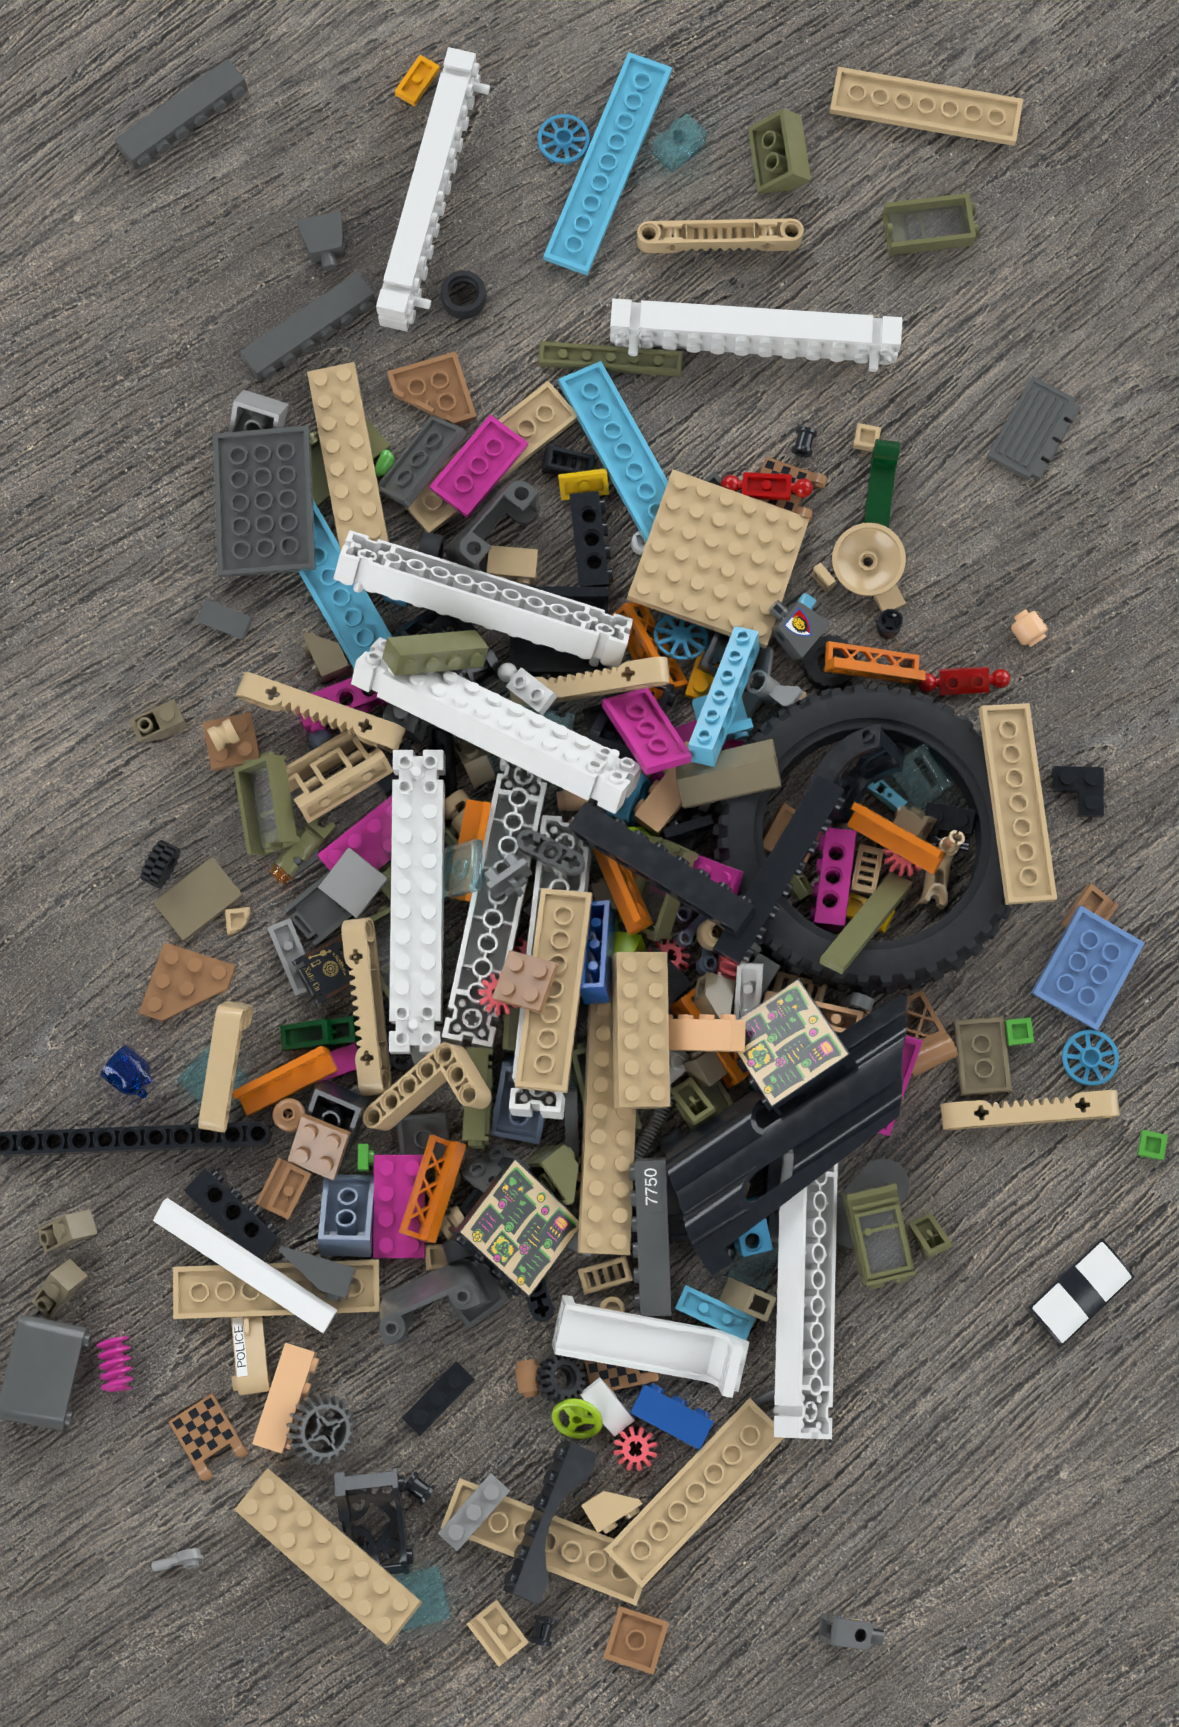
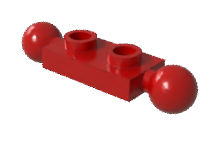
(768, 486)
(964, 680)

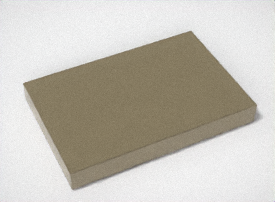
(198, 899)
(982, 1056)

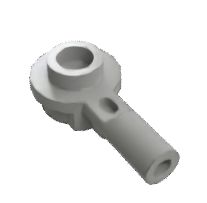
(188, 1558)

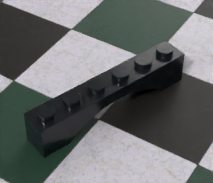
(529, 1571)

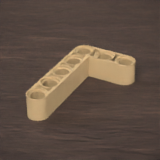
(229, 1023)
(426, 1083)

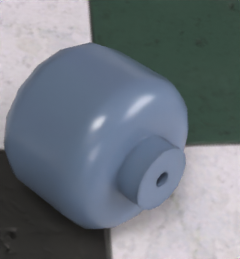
(319, 737)

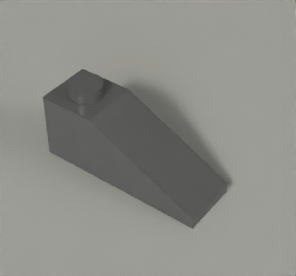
(326, 1275)

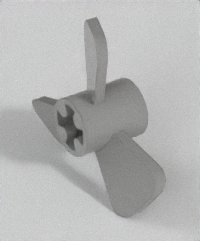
(765, 688)

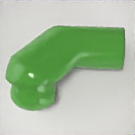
(384, 462)

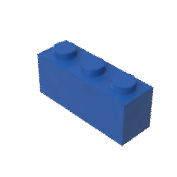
(672, 1415)

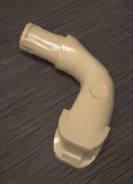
(936, 885)

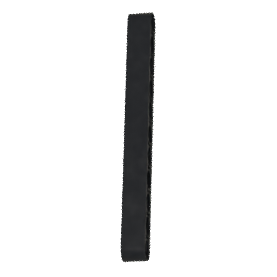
(119, 1136)

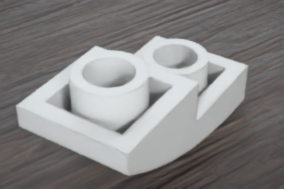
(613, 1413)

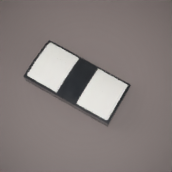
(1080, 1292)

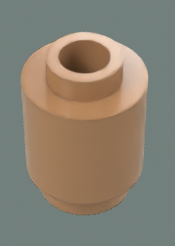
(526, 1377)

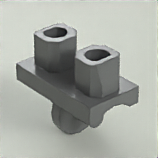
(510, 879)

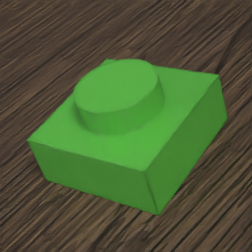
(1019, 1031)
(1152, 1145)
(365, 1157)

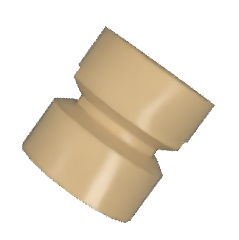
(452, 805)

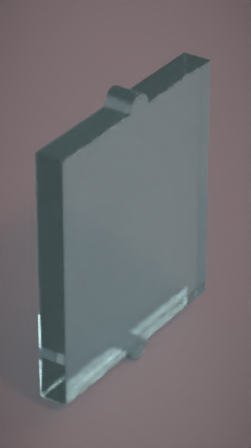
(755, 1268)

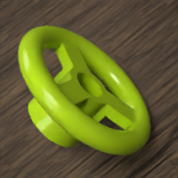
(578, 1415)

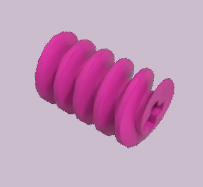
(114, 1364)

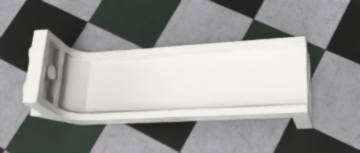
(650, 1344)

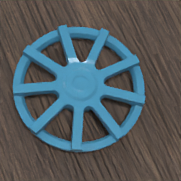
(563, 139)
(680, 638)
(1090, 1058)

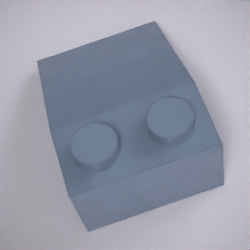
(504, 1123)
(347, 1216)

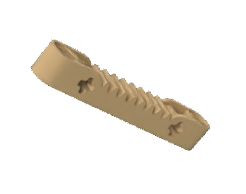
(719, 234)
(627, 677)
(258, 689)
(375, 1073)
(1098, 1106)

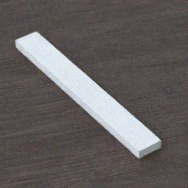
(245, 1265)

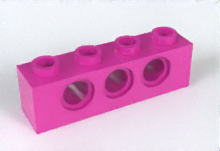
(336, 694)
(842, 842)

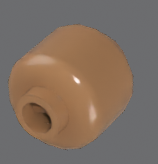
(288, 1124)

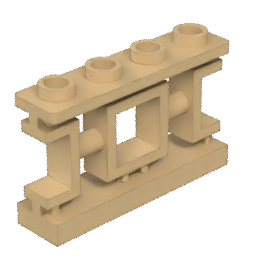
(340, 785)

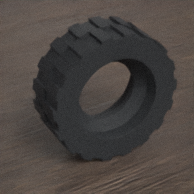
(812, 671)

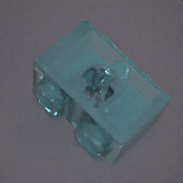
(673, 153)

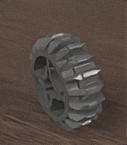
(338, 1421)

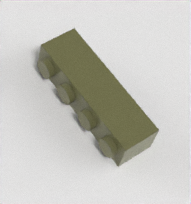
(435, 652)

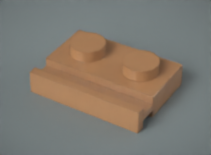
(1094, 901)
(283, 1188)

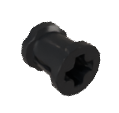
(804, 441)
(419, 1488)
(539, 1637)

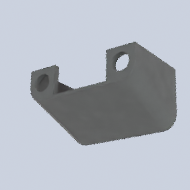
(515, 500)

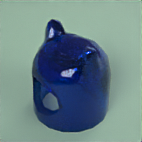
(128, 1072)

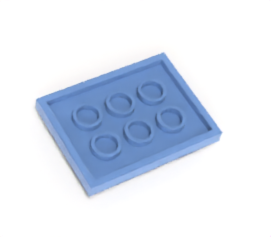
(1087, 968)

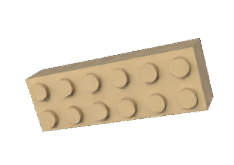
(640, 1030)

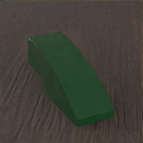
(319, 1033)

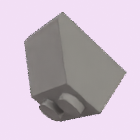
(257, 412)

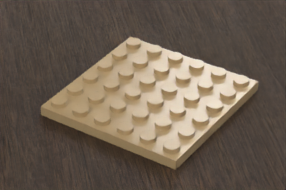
(717, 557)

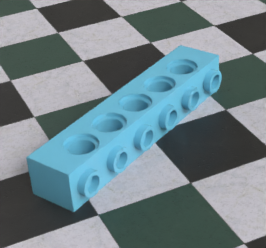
(724, 696)

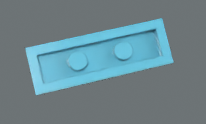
(714, 1313)

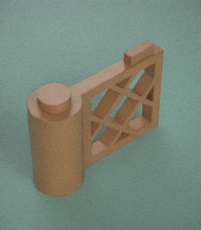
(935, 1047)

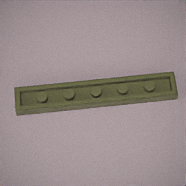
(613, 358)
(865, 923)

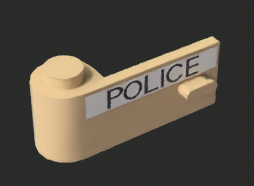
(250, 1356)

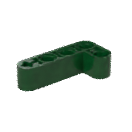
(881, 482)

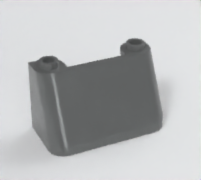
(456, 1279)
(42, 1372)

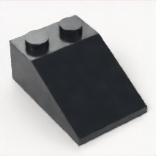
(339, 1108)

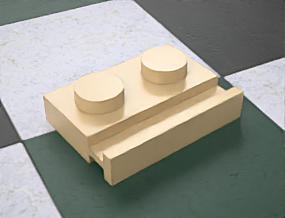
(498, 1633)

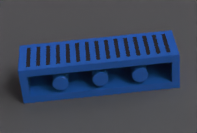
(598, 956)

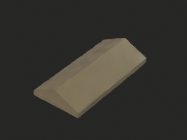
(735, 774)

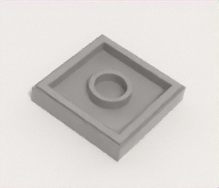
(353, 883)

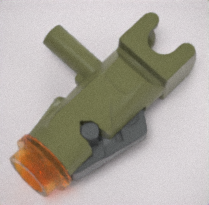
(300, 856)

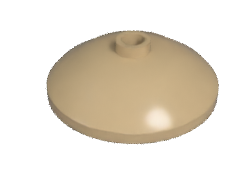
(870, 542)

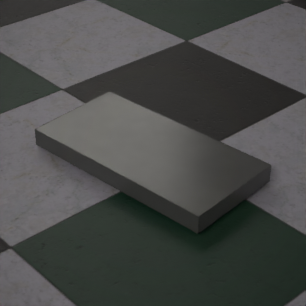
(420, 461)

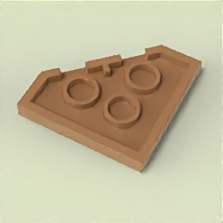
(435, 388)
(184, 981)

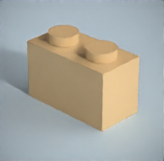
(513, 564)

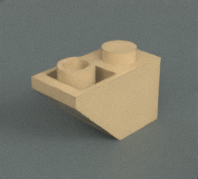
(608, 1507)

